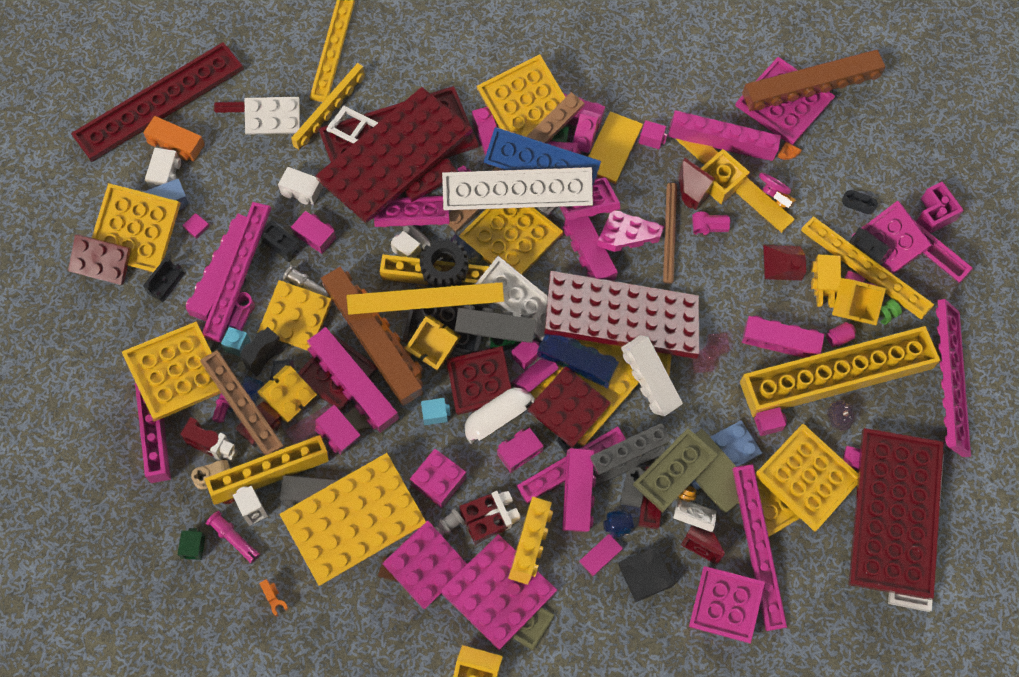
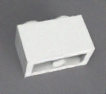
(162, 167)
(300, 186)
(249, 505)

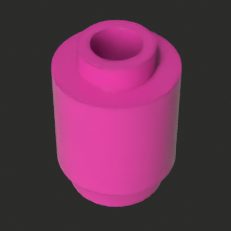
(841, 334)

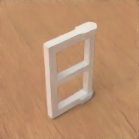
(345, 110)

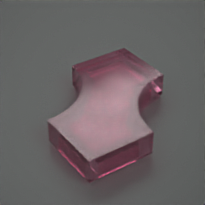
(716, 346)

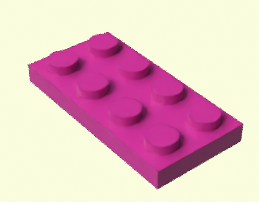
(419, 212)

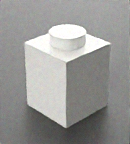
(405, 245)

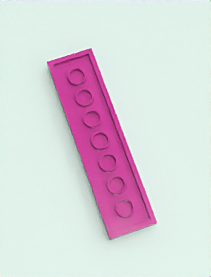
(953, 379)

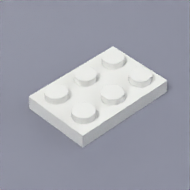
(272, 115)

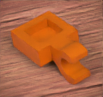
(270, 592)

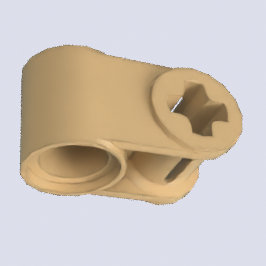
(208, 470)

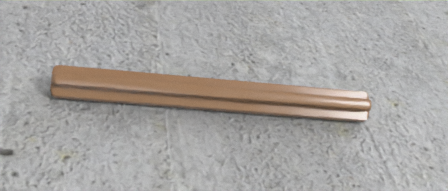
(670, 225)

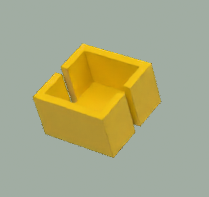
(858, 301)
(433, 341)
(287, 394)

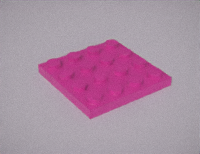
(789, 118)
(492, 600)

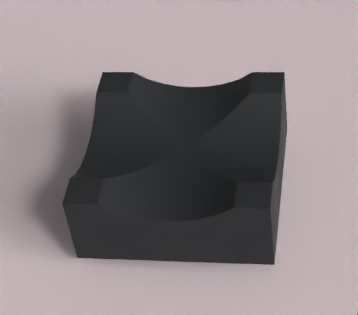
(261, 350)
(646, 574)

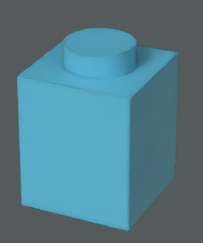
(235, 341)
(435, 411)

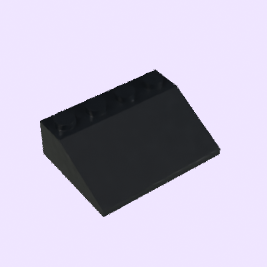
(448, 316)

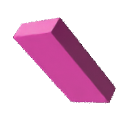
(601, 555)

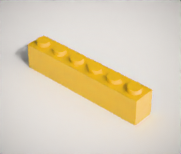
(409, 270)
(267, 469)

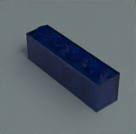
(579, 359)

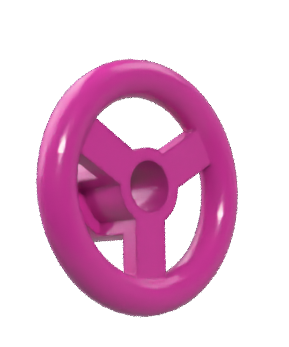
(773, 185)

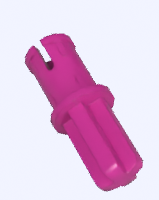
(221, 409)

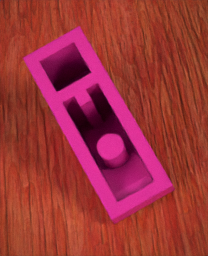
(484, 126)

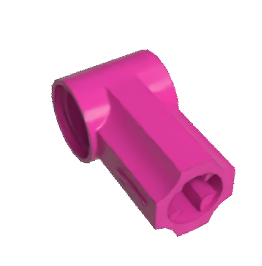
(708, 223)
(241, 313)

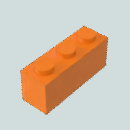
(173, 137)

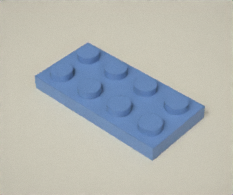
(736, 444)

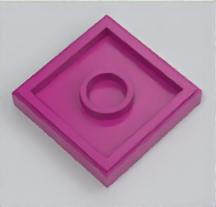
(535, 375)

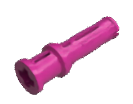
(227, 531)

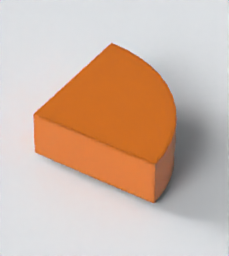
(788, 151)

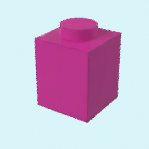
(653, 135)
(526, 353)
(770, 421)

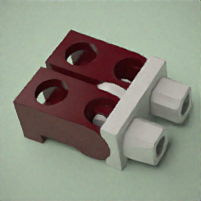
(208, 441)
(488, 516)

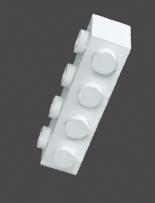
(651, 375)

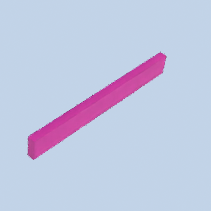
(236, 272)
(759, 546)

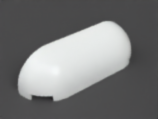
(497, 413)

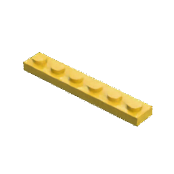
(325, 110)

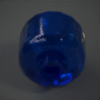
(618, 523)

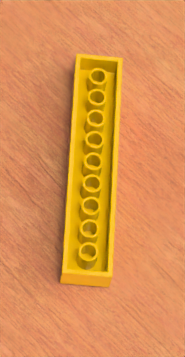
(839, 371)

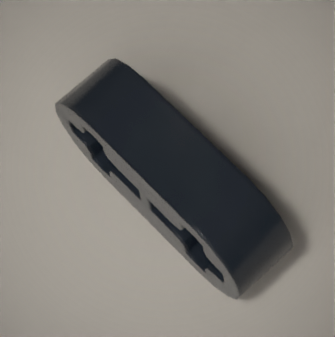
(859, 202)

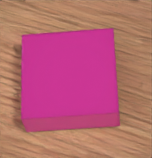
(195, 225)

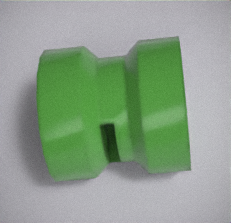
(890, 310)

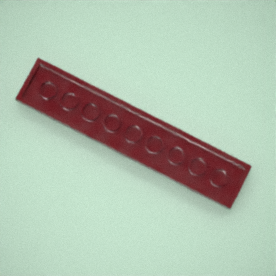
(157, 100)

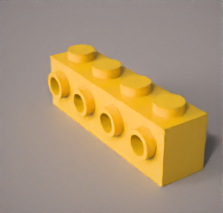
(530, 540)

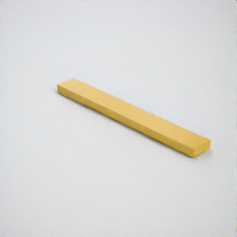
(332, 50)
(747, 190)
(867, 267)
(425, 298)

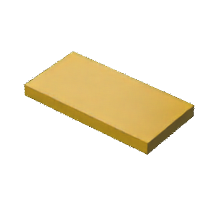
(615, 145)

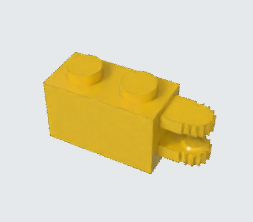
(826, 278)

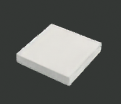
(695, 515)

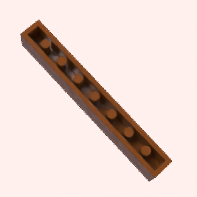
(813, 80)
(374, 339)

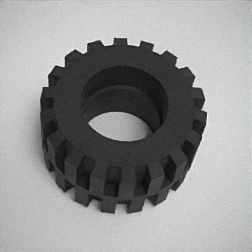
(444, 249)

